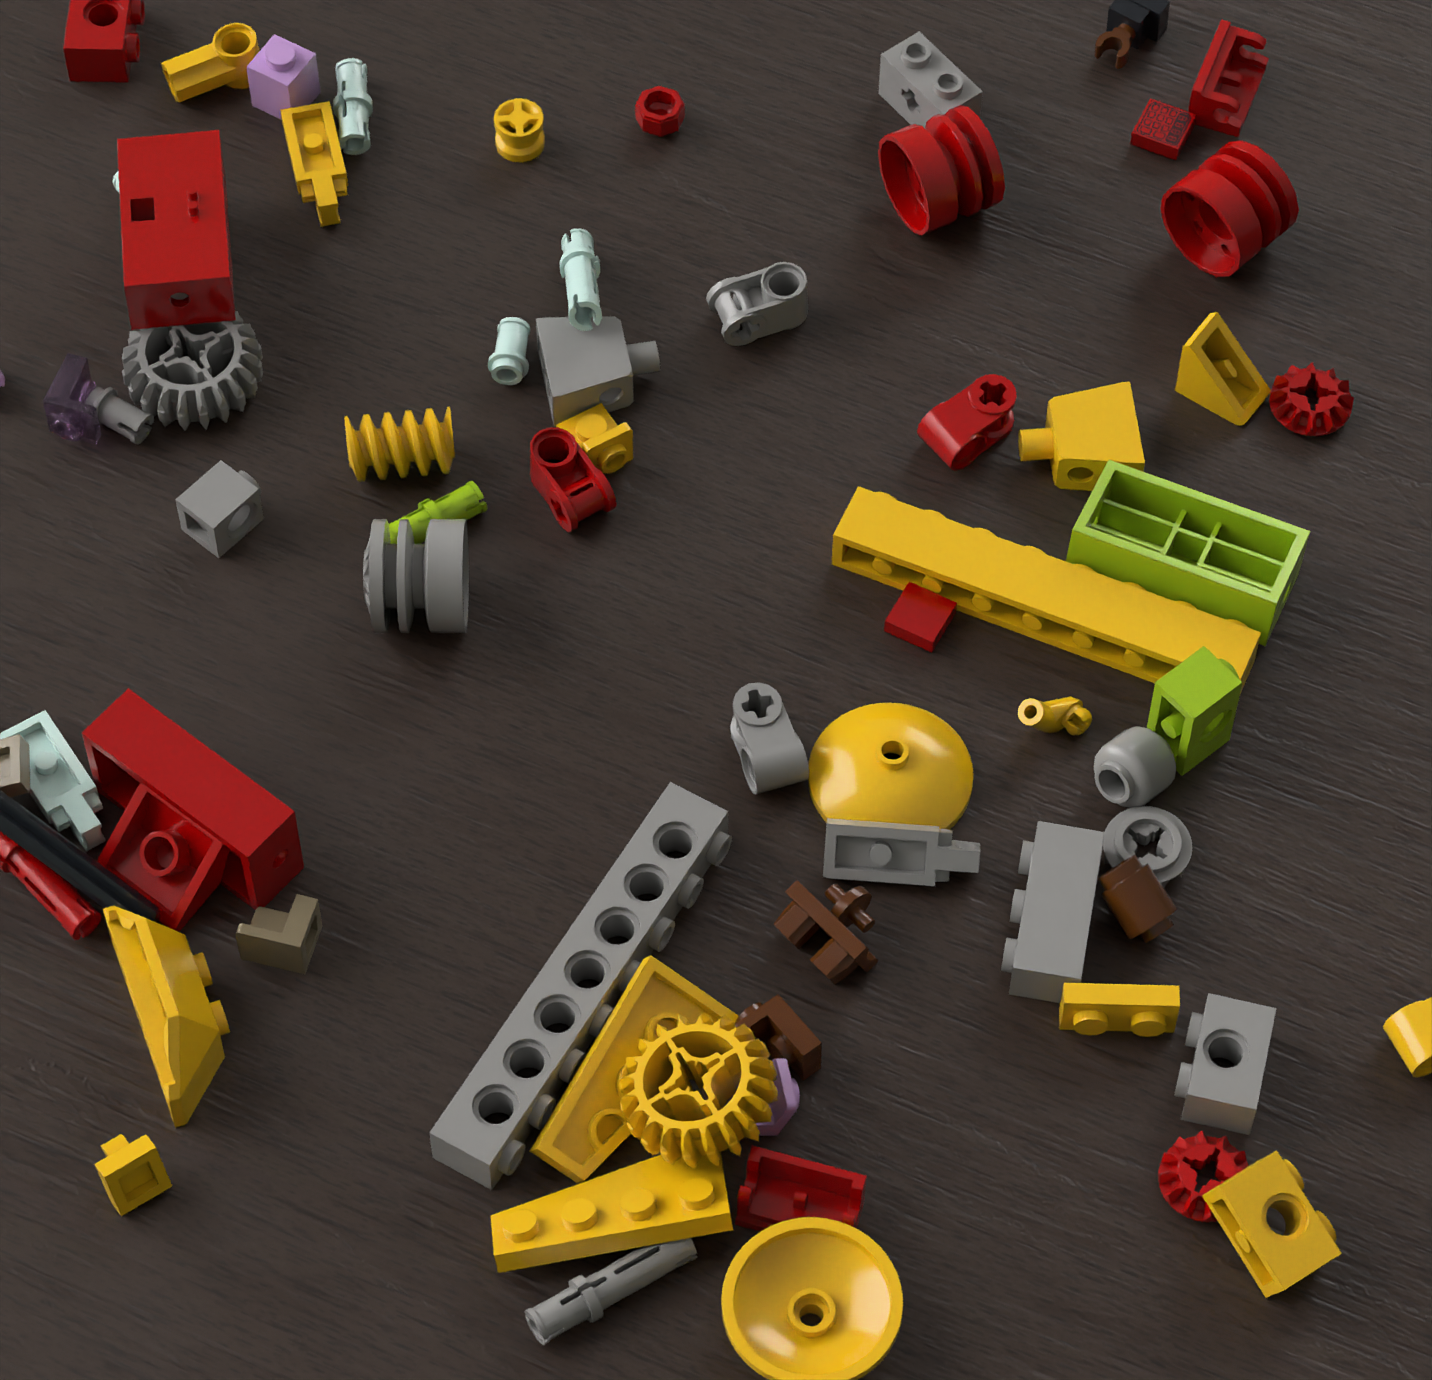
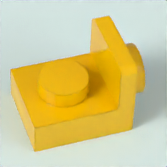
(601, 439)

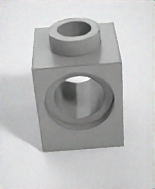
(220, 508)

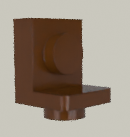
(784, 1035)

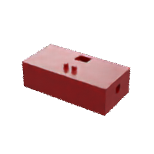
(175, 229)
(141, 744)

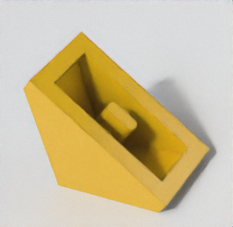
(1219, 373)

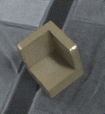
(282, 937)

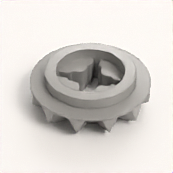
(1145, 825)

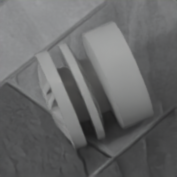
(418, 576)

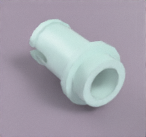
(509, 361)

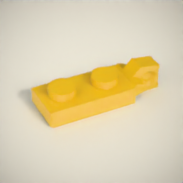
(316, 158)

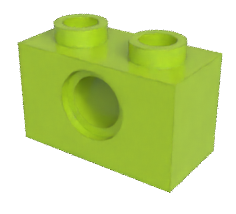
(1195, 707)

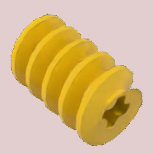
(400, 444)

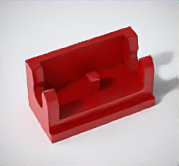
(1228, 80)
(791, 1187)

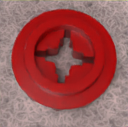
(1292, 407)
(1178, 1178)

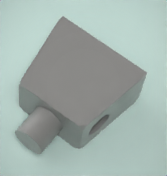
(590, 365)

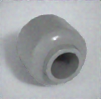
(1134, 767)

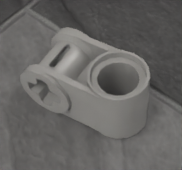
(761, 302)
(766, 740)

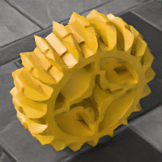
(673, 1115)

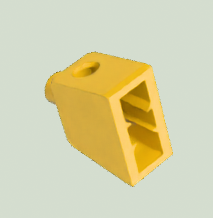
(1084, 434)

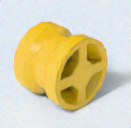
(519, 130)

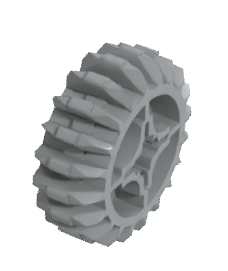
(193, 370)

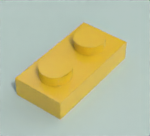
(1119, 1007)

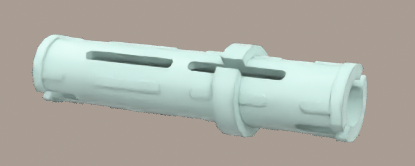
(581, 274)

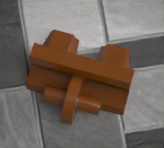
(844, 950)

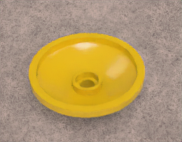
(858, 782)
(816, 1270)

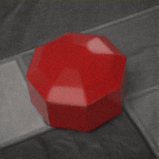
(659, 111)

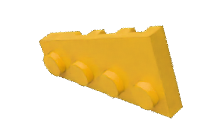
(589, 1116)
(614, 1213)

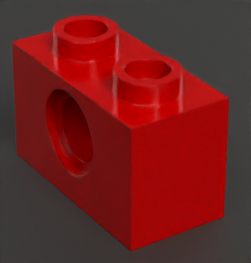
(102, 39)

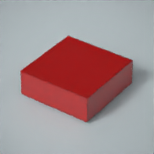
(920, 616)

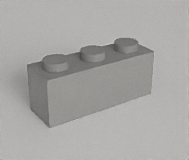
(1052, 910)

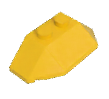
(170, 1007)

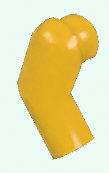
(1055, 715)

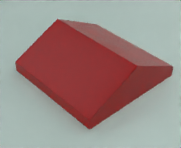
(164, 857)

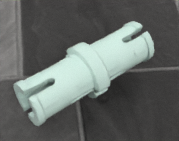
(352, 106)

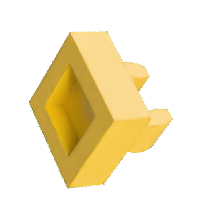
(131, 1172)

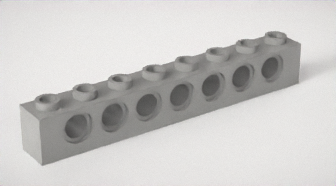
(487, 1150)

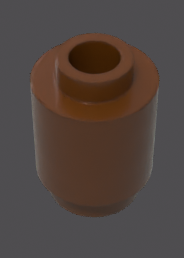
(1137, 899)

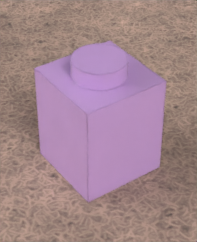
(282, 76)

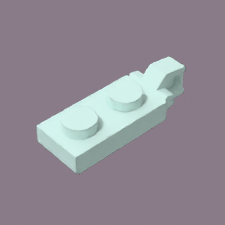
(60, 781)

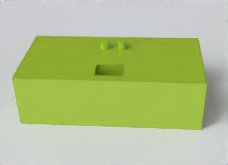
(1189, 546)

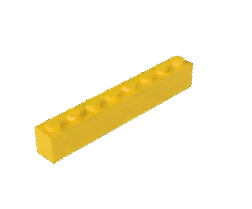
(1032, 591)

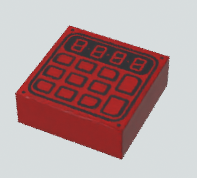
(1163, 129)

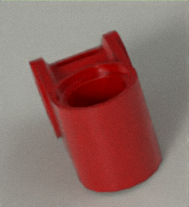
(970, 421)
(569, 487)

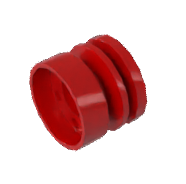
(941, 170)
(1229, 208)

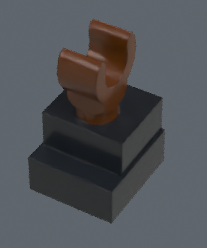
(1130, 25)

